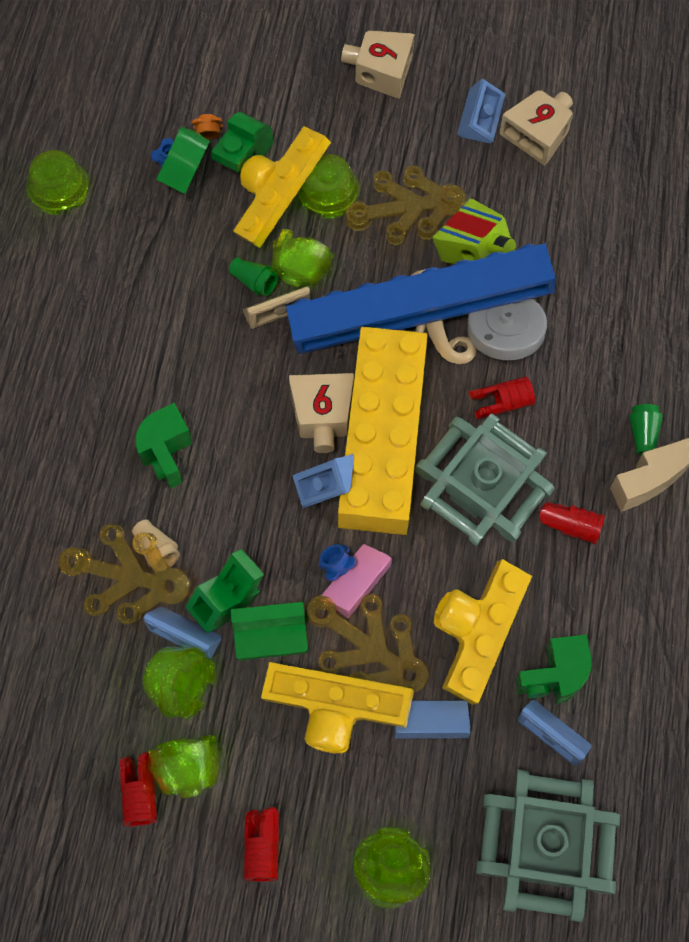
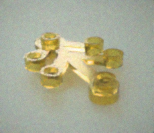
(409, 204)
(129, 575)
(371, 648)

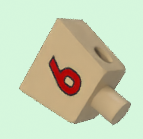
(381, 60)
(538, 124)
(322, 407)

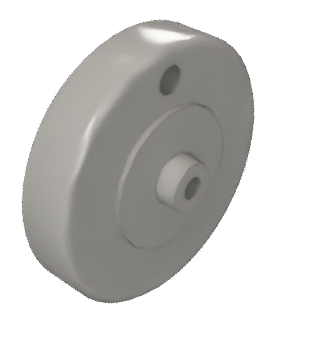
(508, 330)

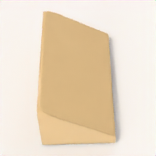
(273, 308)

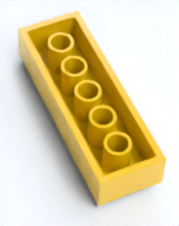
(383, 430)

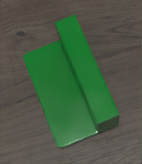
(269, 631)

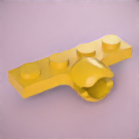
(277, 184)
(480, 628)
(336, 703)

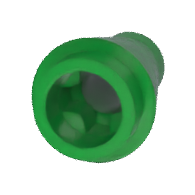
(255, 276)
(645, 427)

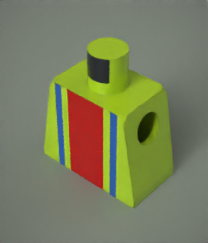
(473, 234)

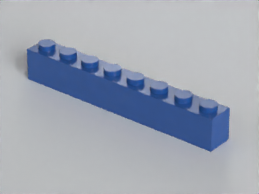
(422, 297)

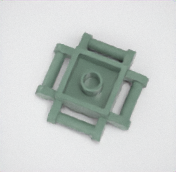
(484, 478)
(549, 844)

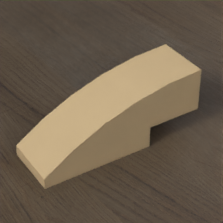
(654, 473)

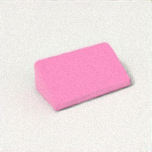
(358, 582)

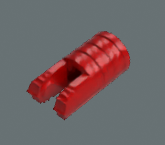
(507, 396)
(573, 521)
(137, 796)
(261, 845)

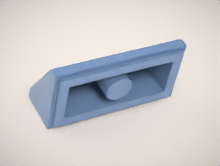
(481, 112)
(324, 481)
(181, 631)
(436, 720)
(554, 732)

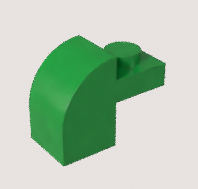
(243, 140)
(183, 159)
(158, 438)
(230, 590)
(567, 672)

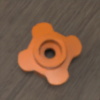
(208, 126)

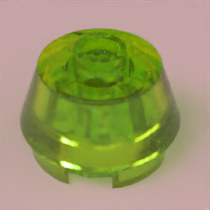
(56, 182)
(329, 187)
(300, 259)
(178, 680)
(185, 765)
(391, 868)

